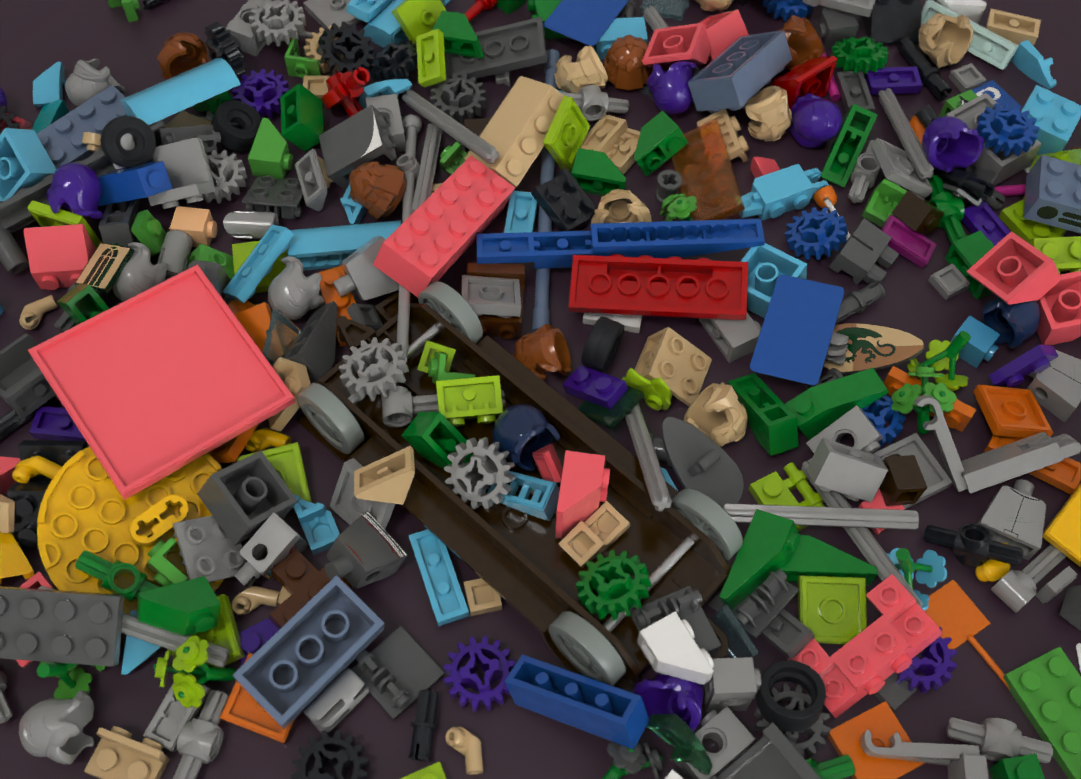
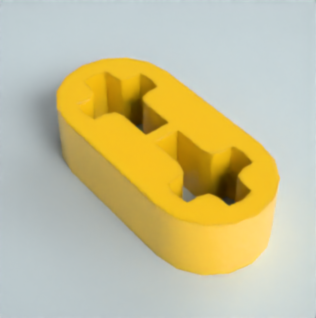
(154, 514)

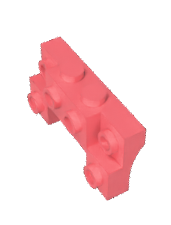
(876, 651)

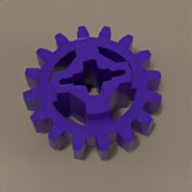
(262, 91)
(933, 666)
(467, 676)

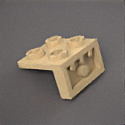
(676, 362)

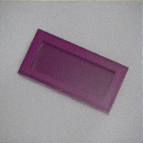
(908, 242)

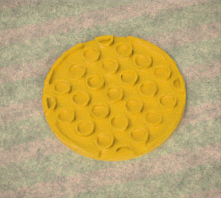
(89, 514)

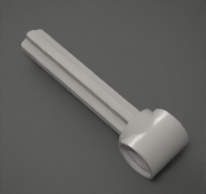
(400, 406)
(1020, 586)

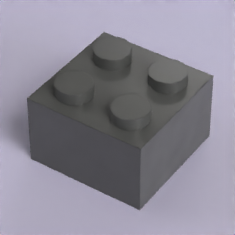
(246, 496)

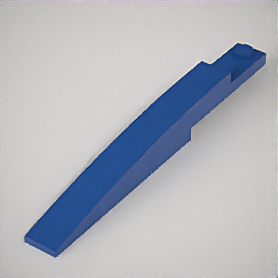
(626, 239)

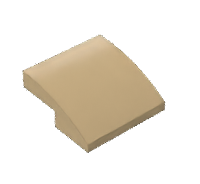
(615, 140)

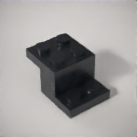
(30, 495)

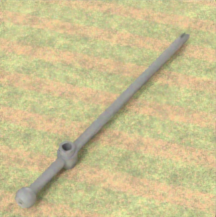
(407, 163)

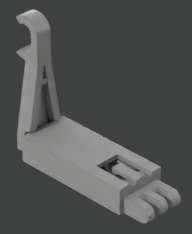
(997, 464)
(964, 764)

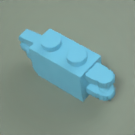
(781, 192)

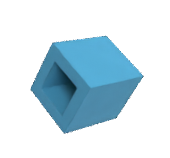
(980, 345)

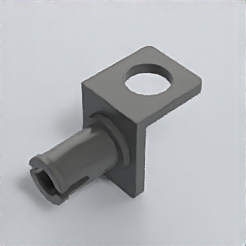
(972, 199)

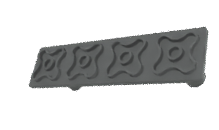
(15, 214)

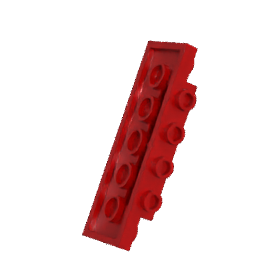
(659, 286)

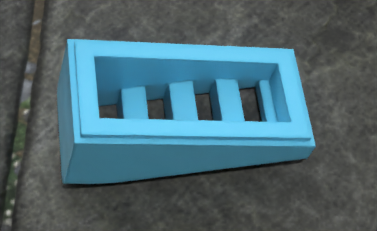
(543, 500)

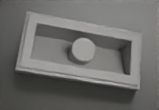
(311, 180)

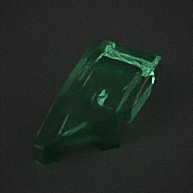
(685, 743)

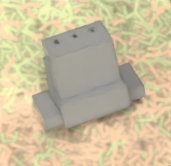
(503, 78)

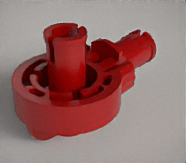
(344, 90)

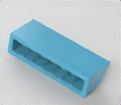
(385, 28)
(181, 91)
(331, 245)

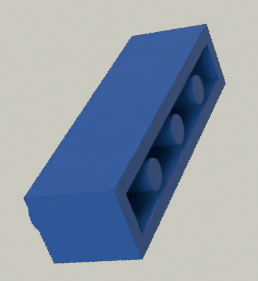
(578, 701)

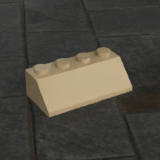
(520, 128)

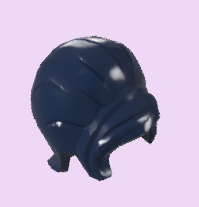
(1013, 321)
(521, 432)

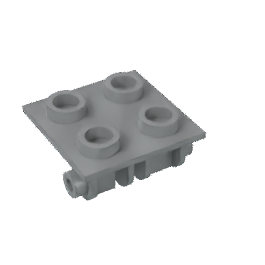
(207, 549)

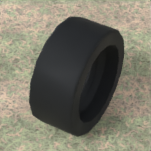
(797, 673)

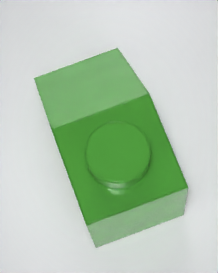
(269, 152)

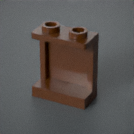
(492, 324)

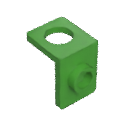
(300, 66)
(209, 254)

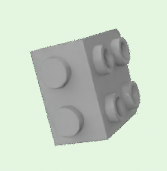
(187, 172)

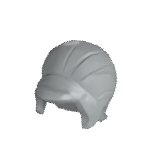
(88, 81)
(138, 273)
(294, 292)
(56, 728)

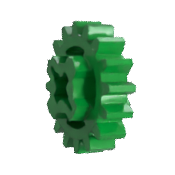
(859, 54)
(613, 584)

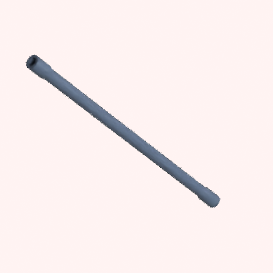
(541, 310)

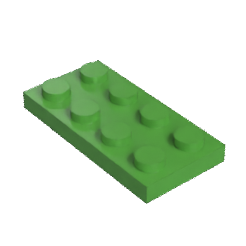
(1051, 699)

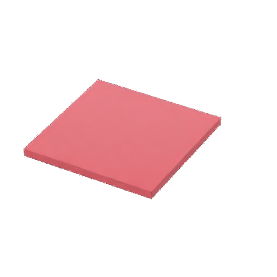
(161, 380)

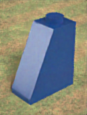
(134, 183)

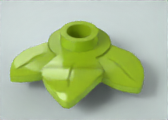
(656, 391)

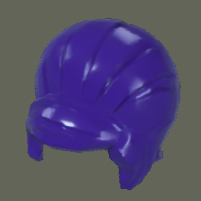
(671, 87)
(814, 121)
(951, 143)
(77, 189)
(672, 696)

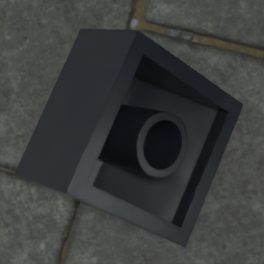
(894, 21)

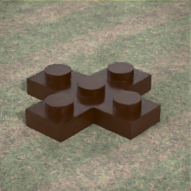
(301, 581)

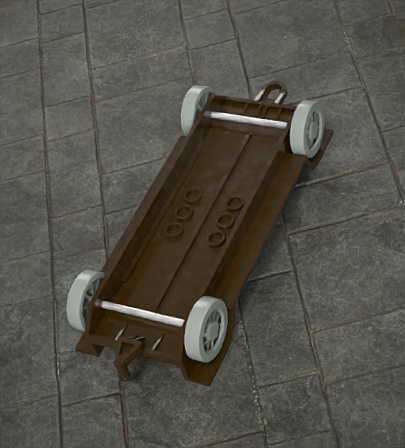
(508, 548)

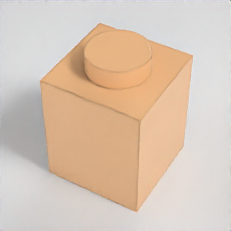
(196, 223)

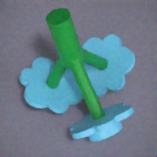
(929, 569)

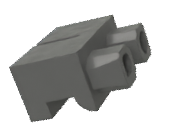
(861, 252)

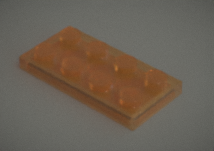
(708, 174)

